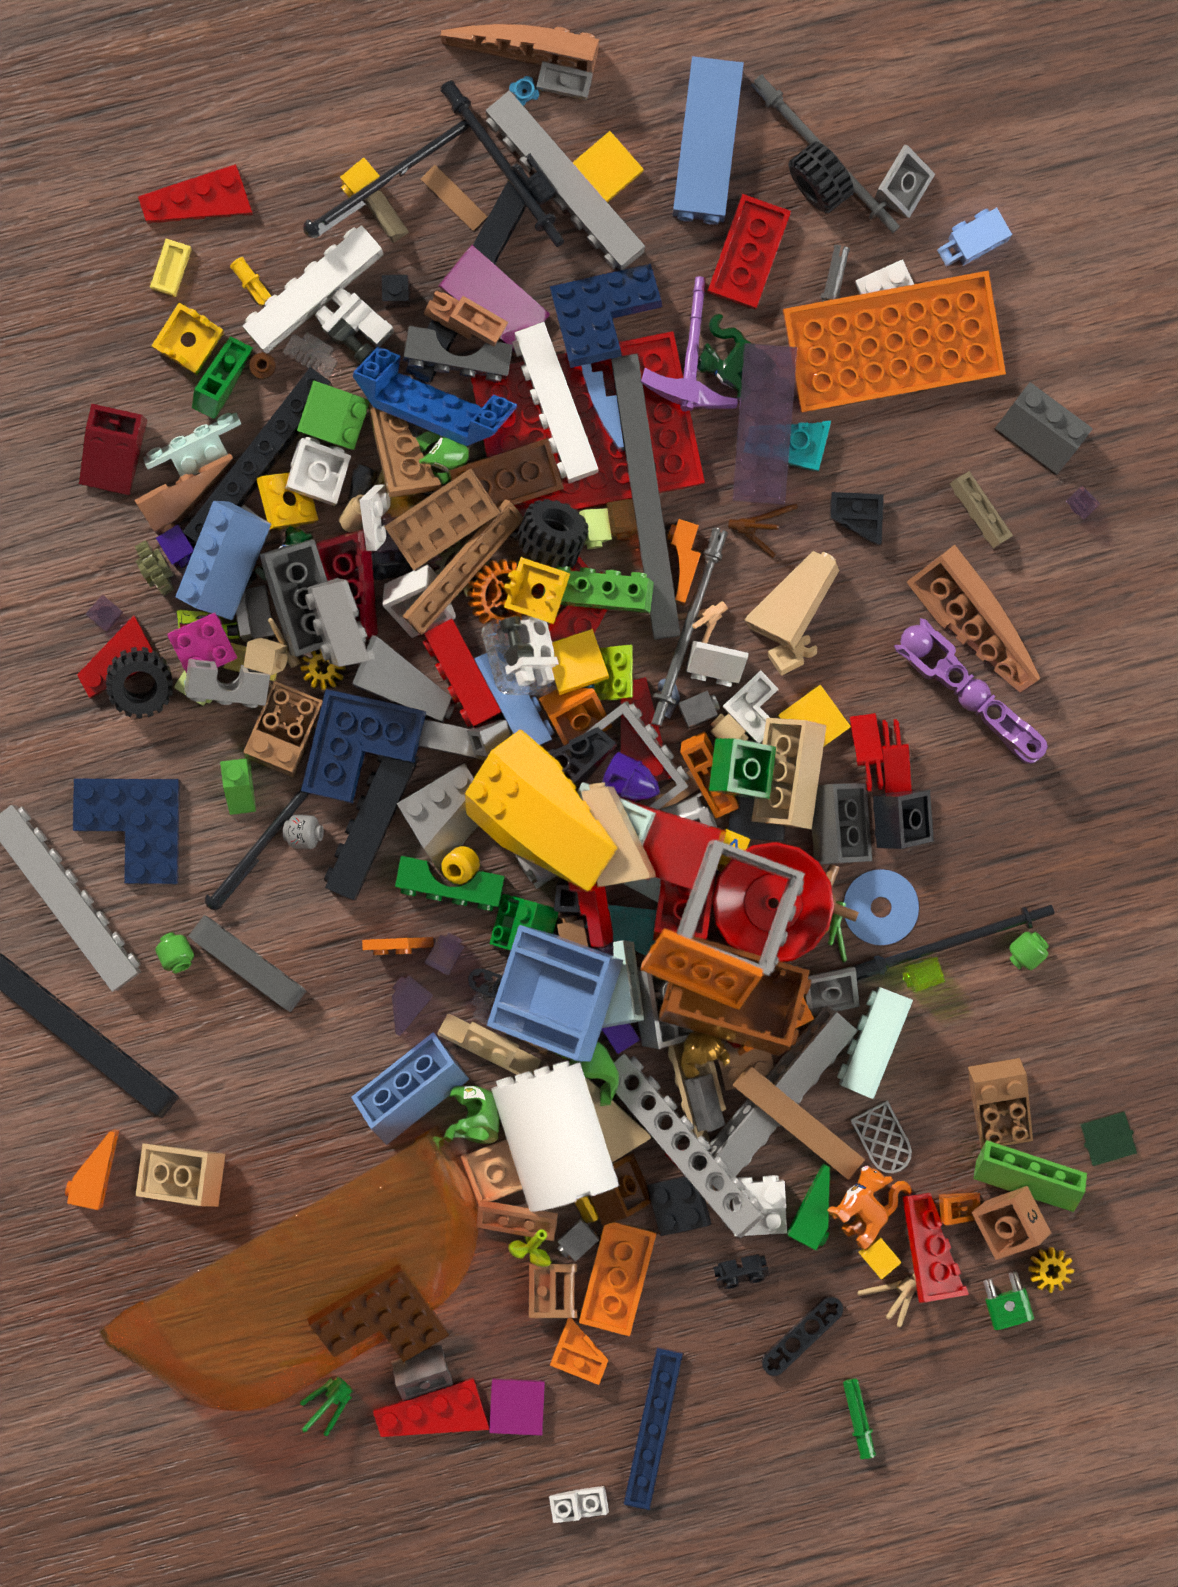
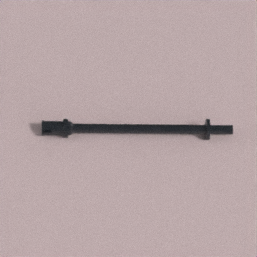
(461, 106)
(880, 965)

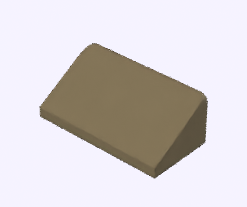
(386, 216)

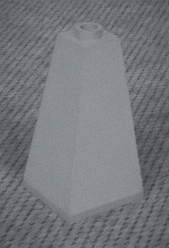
(401, 683)

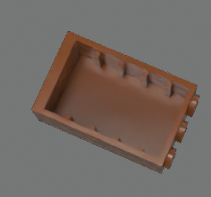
(764, 1019)

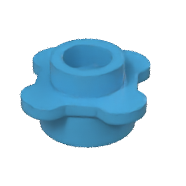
(524, 83)

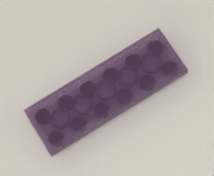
(764, 424)

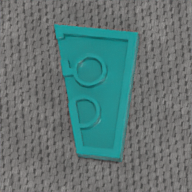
(808, 444)
(633, 926)

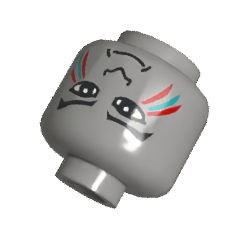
(302, 831)

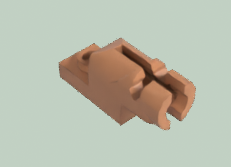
(466, 317)

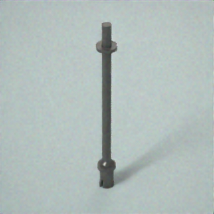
(774, 99)
(712, 555)

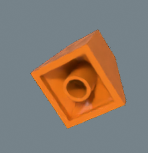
(573, 712)

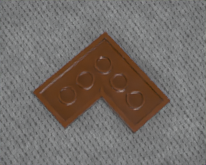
(385, 1305)

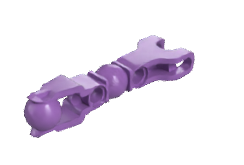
(972, 693)

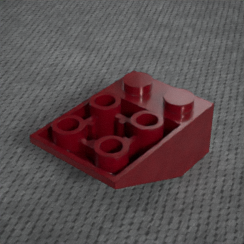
(111, 449)

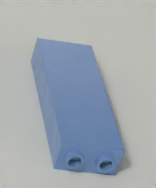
(708, 140)

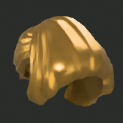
(700, 1049)

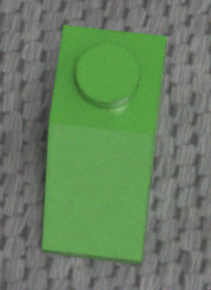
(238, 786)

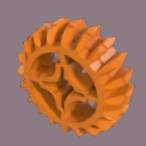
(488, 578)

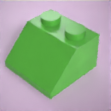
(333, 415)

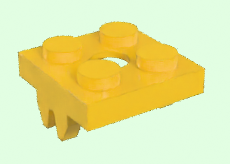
(179, 323)
(277, 511)
(521, 585)

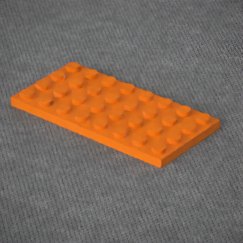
(894, 341)

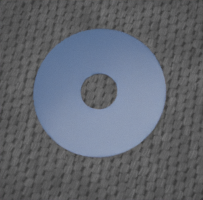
(903, 907)

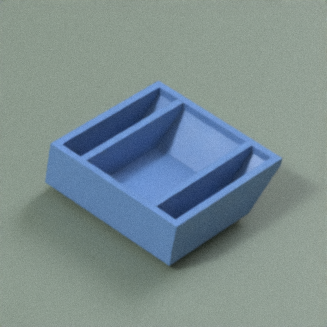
(555, 993)

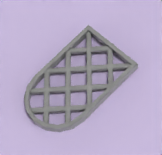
(878, 1128)

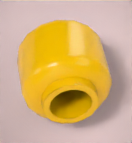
(460, 865)

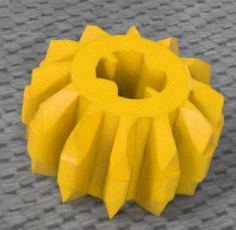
(324, 678)
(1042, 1267)

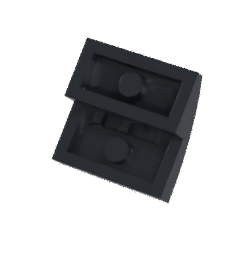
(741, 823)

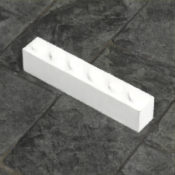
(313, 289)
(556, 403)

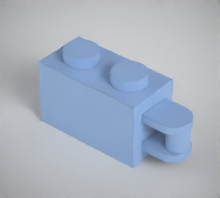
(976, 237)

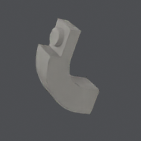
(447, 739)

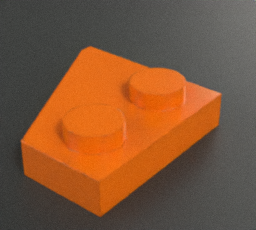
(578, 1354)

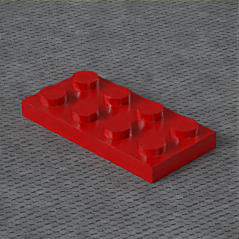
(749, 251)

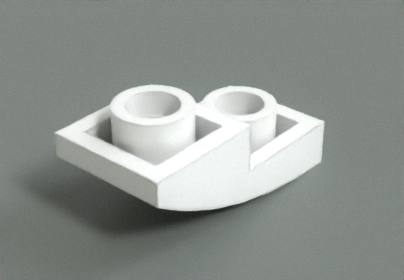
(579, 1504)

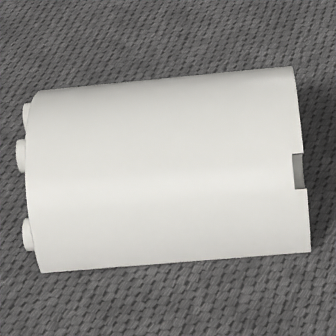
(554, 1136)

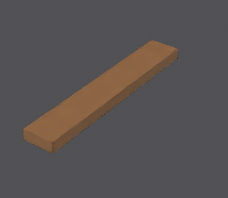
(463, 568)
(798, 1122)

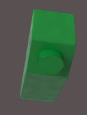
(221, 378)
(812, 1217)

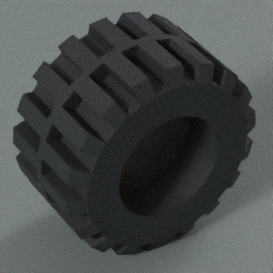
(821, 177)
(552, 533)
(145, 702)

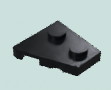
(859, 513)

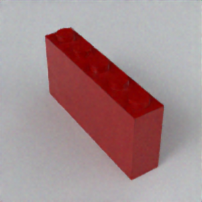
(677, 847)

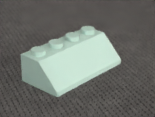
(875, 1042)

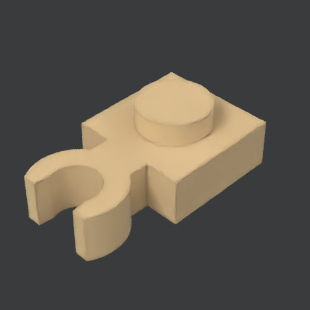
(788, 659)

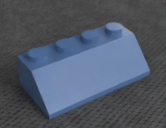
(223, 559)
(518, 710)
(409, 1088)

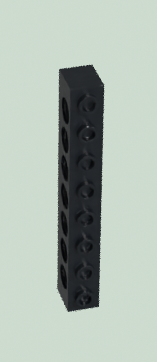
(261, 453)

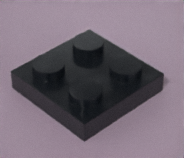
(678, 1206)

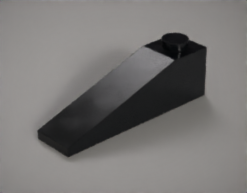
(583, 755)

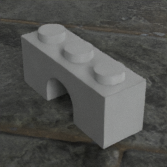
(248, 688)

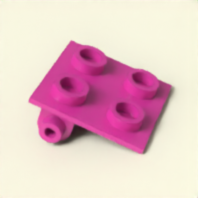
(202, 641)

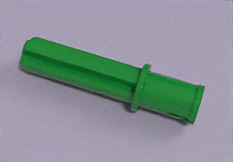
(859, 1419)

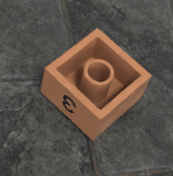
(1011, 1223)

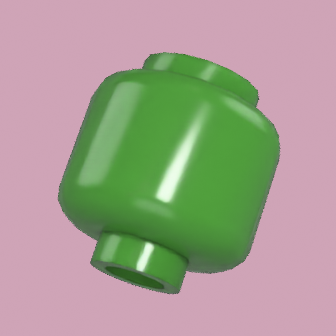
(1028, 950)
(174, 953)

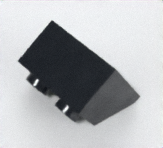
(903, 819)

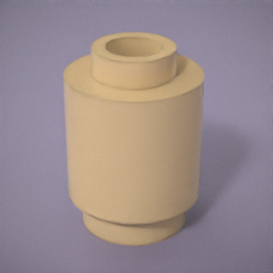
(351, 516)
(728, 728)

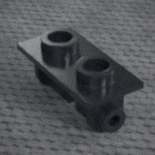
(384, 568)
(732, 1275)

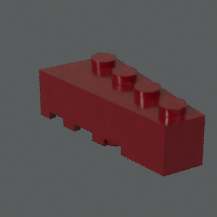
(348, 560)

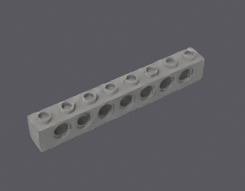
(739, 1221)

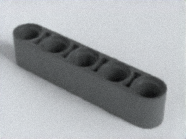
(247, 963)

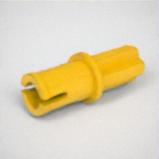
(250, 281)

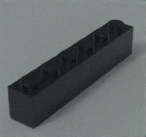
(369, 827)

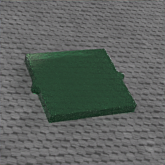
(1108, 1138)

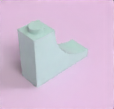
(626, 998)

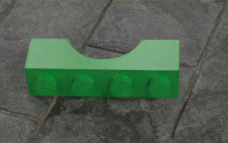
(482, 889)

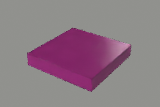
(517, 1406)

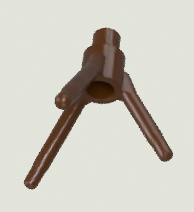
(749, 526)

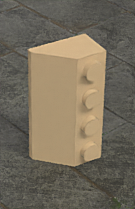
(794, 774)

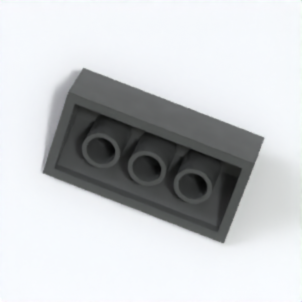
(288, 575)

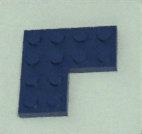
(590, 304)
(350, 728)
(147, 815)

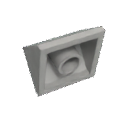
(905, 182)
(833, 988)

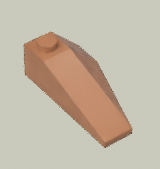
(170, 505)

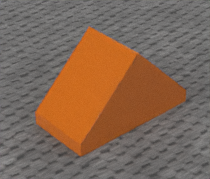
(958, 1207)

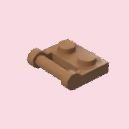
(543, 1291)

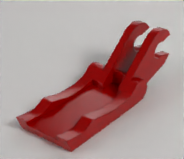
(867, 746)
(896, 761)

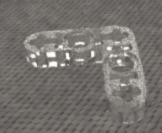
(495, 642)

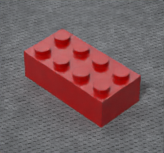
(463, 673)

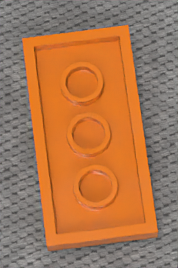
(701, 969)
(617, 1278)

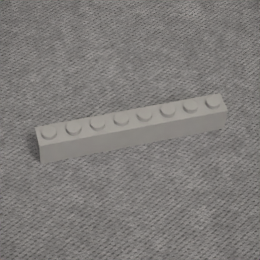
(574, 192)
(65, 898)
(793, 1076)

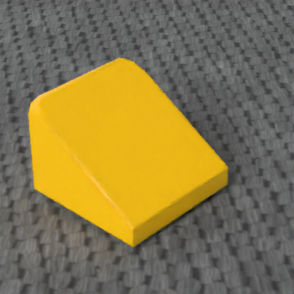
(586, 1209)

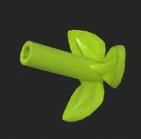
(537, 1256)

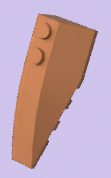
(528, 44)
(969, 609)

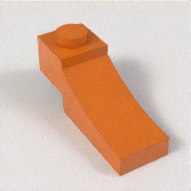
(682, 541)

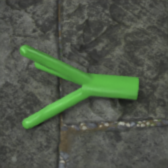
(836, 929)

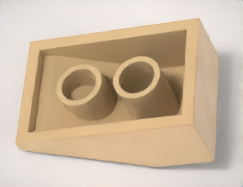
(180, 1175)

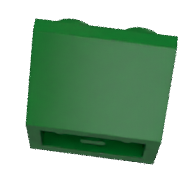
(517, 912)

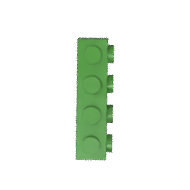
(607, 590)
(1045, 1179)

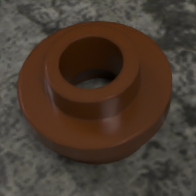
(262, 373)

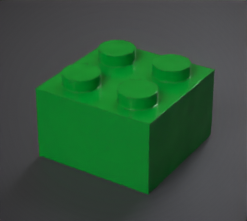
(742, 768)

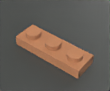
(515, 1219)

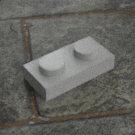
(564, 81)

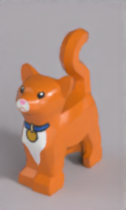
(868, 1211)

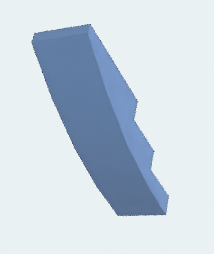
(604, 406)

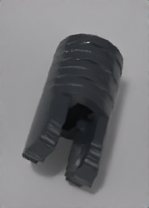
(538, 184)

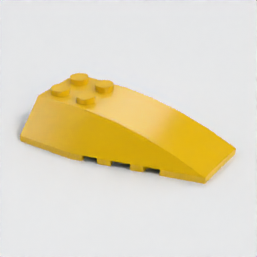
(536, 812)

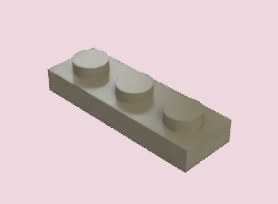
(981, 509)

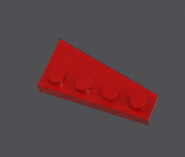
(204, 196)
(575, 621)
(631, 742)
(932, 1262)
(440, 1411)

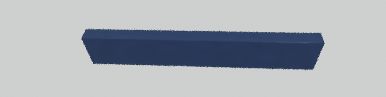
(653, 1428)

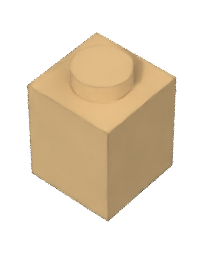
(265, 656)

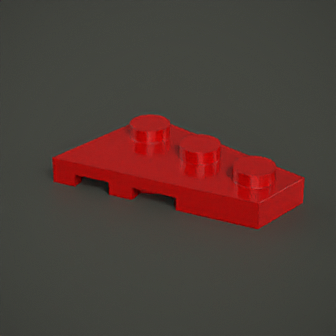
(94, 673)

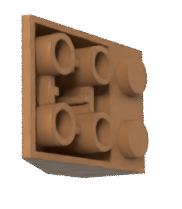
(283, 729)
(1001, 1102)

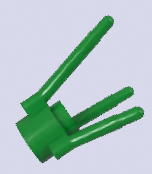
(337, 1392)

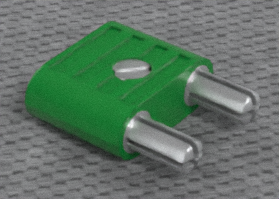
(1008, 1307)

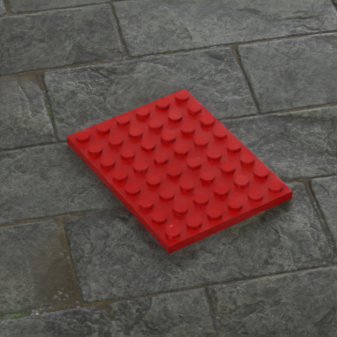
(670, 428)

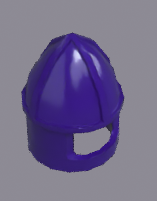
(630, 778)

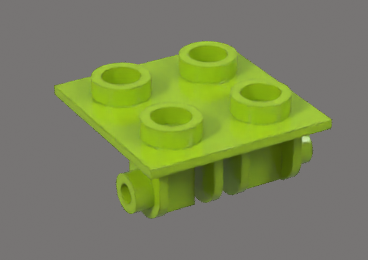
(620, 671)

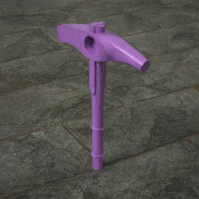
(688, 391)

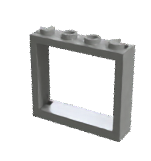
(649, 736)
(785, 911)

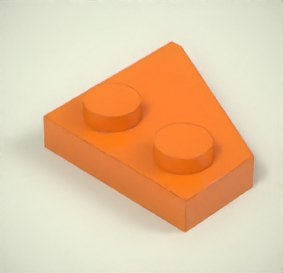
(402, 945)

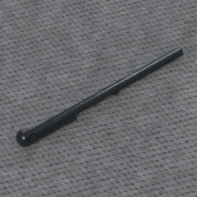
(355, 202)
(250, 859)

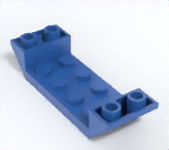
(426, 405)

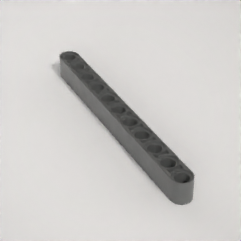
(645, 494)

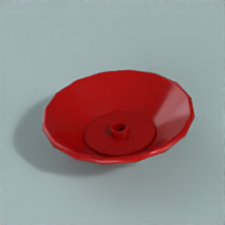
(744, 895)

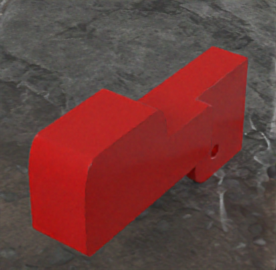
(595, 907)

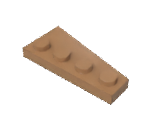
(400, 456)

